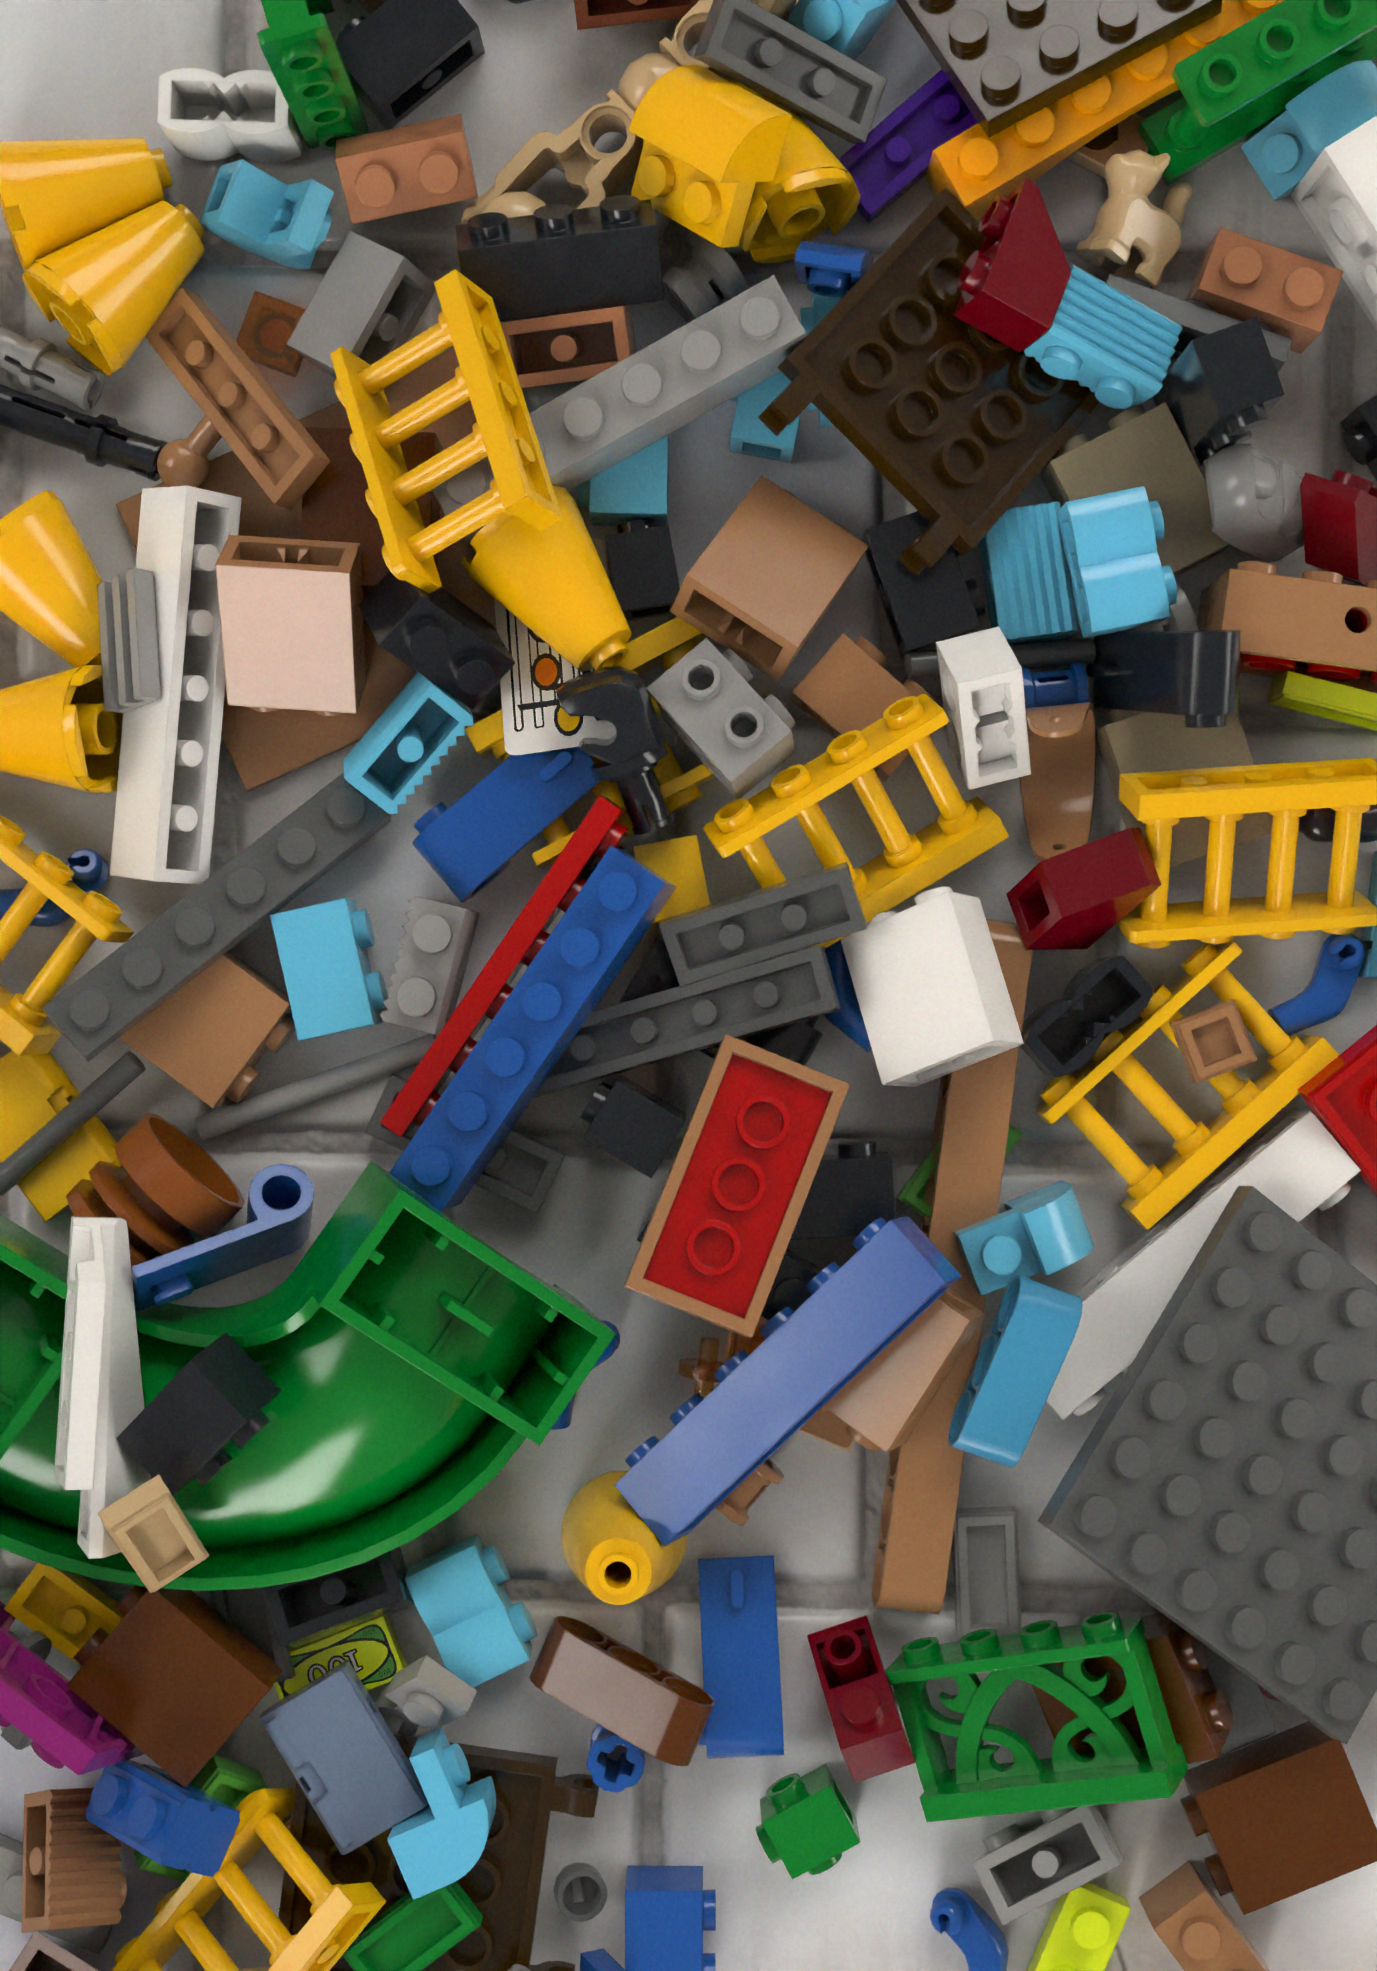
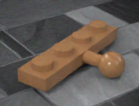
(235, 405)

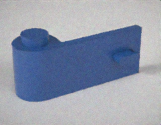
(501, 816)
(275, 1227)
(740, 1657)

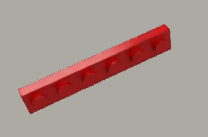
(519, 947)

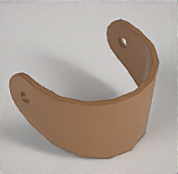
(1062, 777)

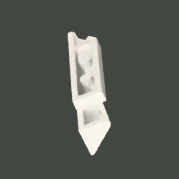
(98, 1377)

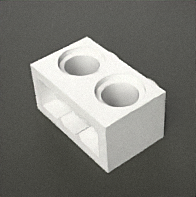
(984, 707)

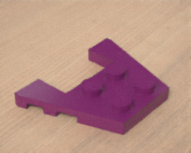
(51, 1714)

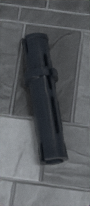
(96, 438)

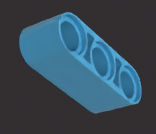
(1015, 1371)

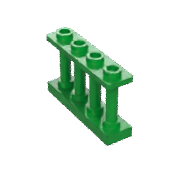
(1252, 74)

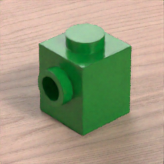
(806, 1822)

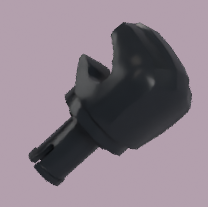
(638, 744)

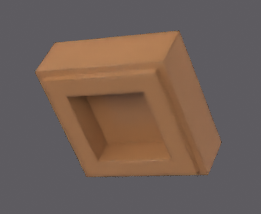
(1213, 1041)

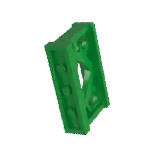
(311, 71)
(1030, 1784)

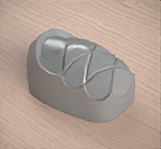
(1254, 502)

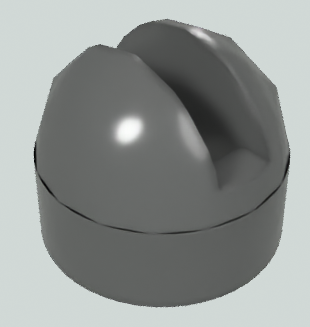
(593, 1891)

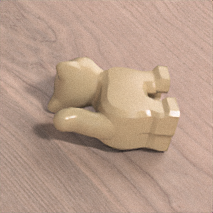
(1132, 228)

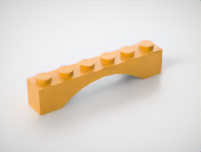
(983, 167)

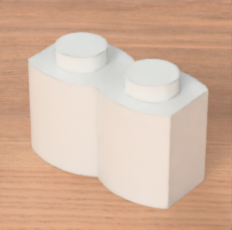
(226, 116)

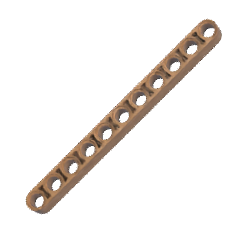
(962, 1191)

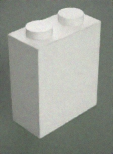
(931, 988)

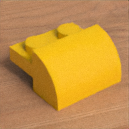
(705, 150)

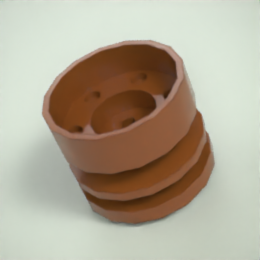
(163, 1191)

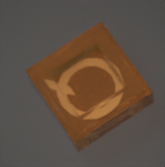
(267, 331)

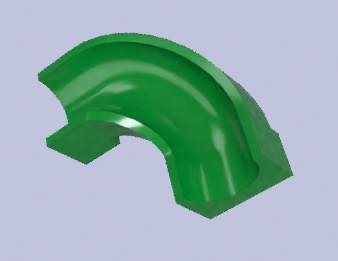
(401, 1373)

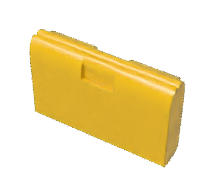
(30, 1096)

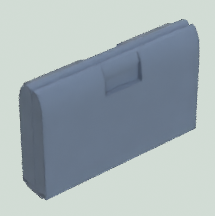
(344, 1757)

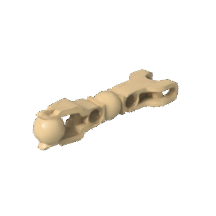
(573, 147)

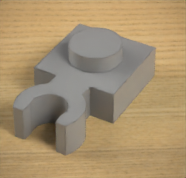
(425, 1696)

